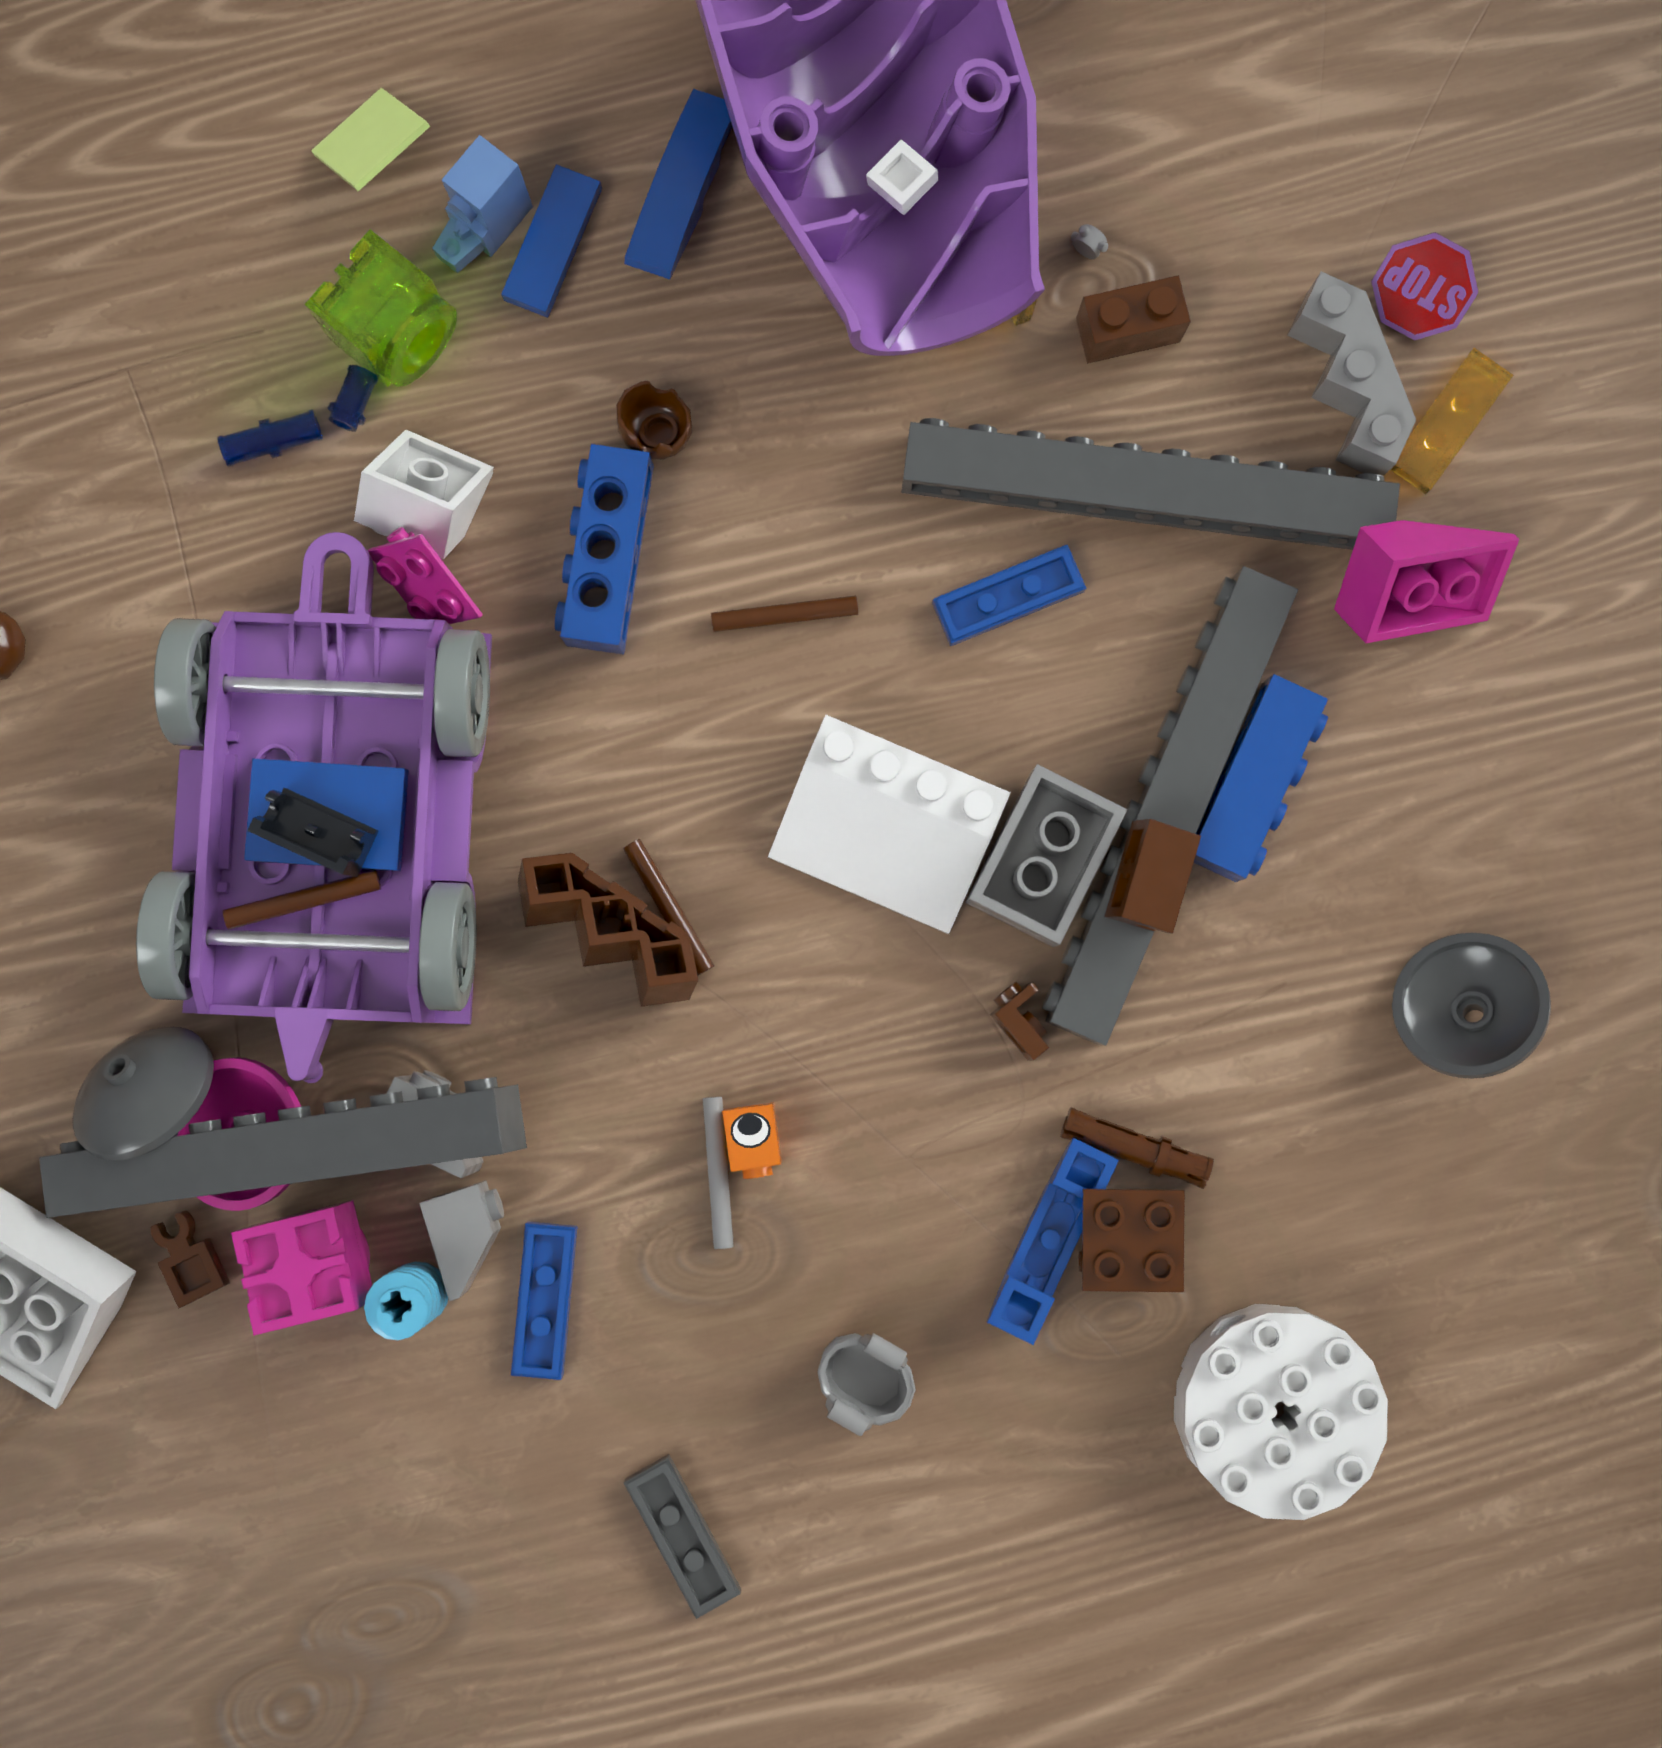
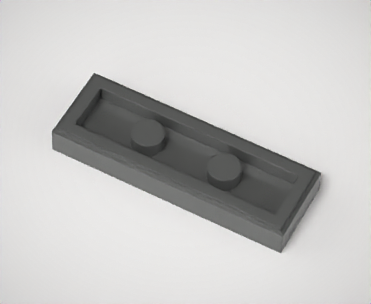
(682, 1536)

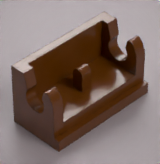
(1152, 875)

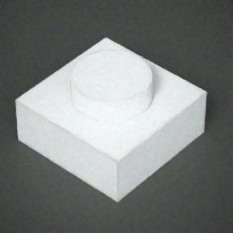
(902, 177)

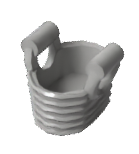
(865, 1381)

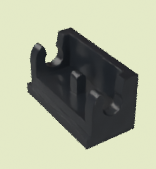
(315, 832)

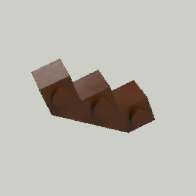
(609, 925)

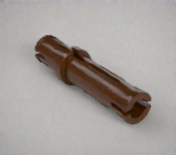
(1149, 1152)

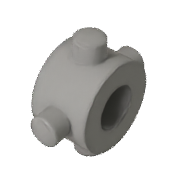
(1089, 241)

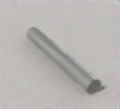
(718, 1173)

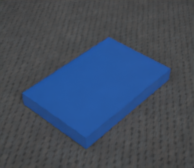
(360, 792)

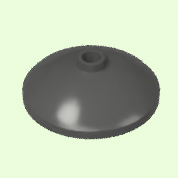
(1464, 976)
(142, 1093)

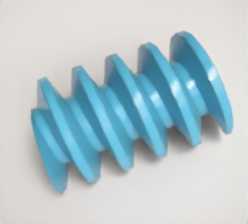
(405, 1300)

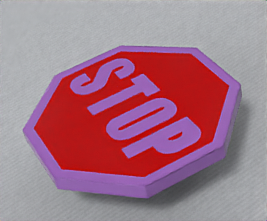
(1424, 286)

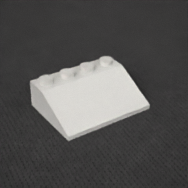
(888, 824)
(53, 1300)

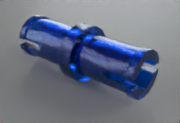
(270, 438)

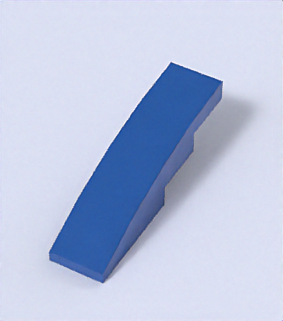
(680, 185)

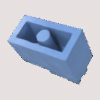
(483, 206)

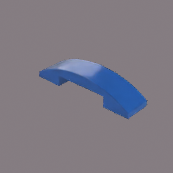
(1048, 1242)

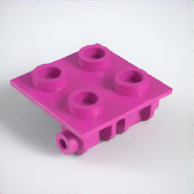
(422, 579)

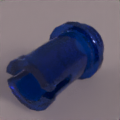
(352, 398)

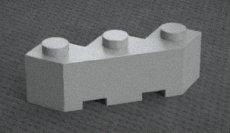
(1358, 374)

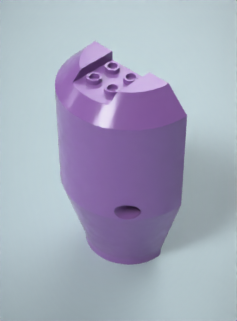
(828, 93)

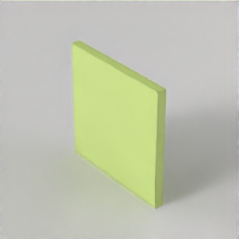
(370, 139)

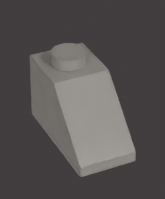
(462, 1232)

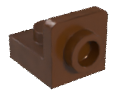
(1021, 1029)

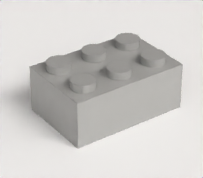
(1046, 856)

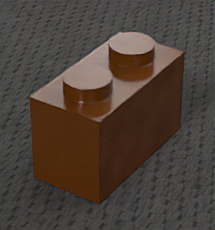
(1133, 319)

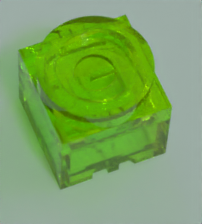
(384, 313)

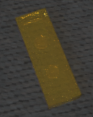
(1451, 420)

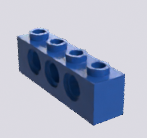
(605, 472)

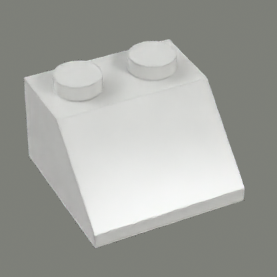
(422, 490)

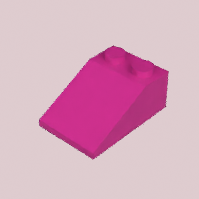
(1421, 578)

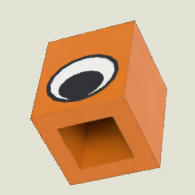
(752, 1139)

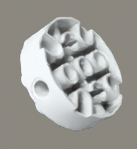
(1330, 1419)

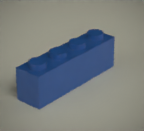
(1257, 777)

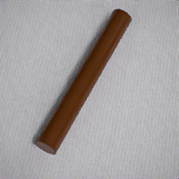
(784, 613)
(301, 899)
(665, 900)

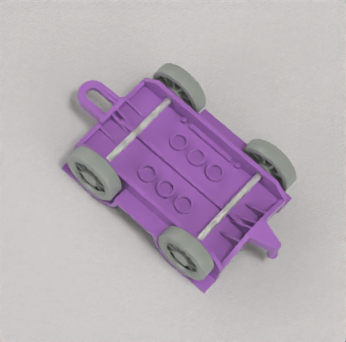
(333, 695)

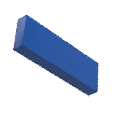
(551, 241)
(1009, 595)
(544, 1300)

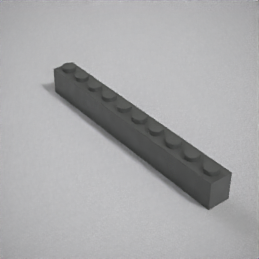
(1144, 485)
(1175, 791)
(294, 1149)

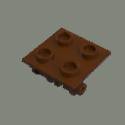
(1132, 1240)

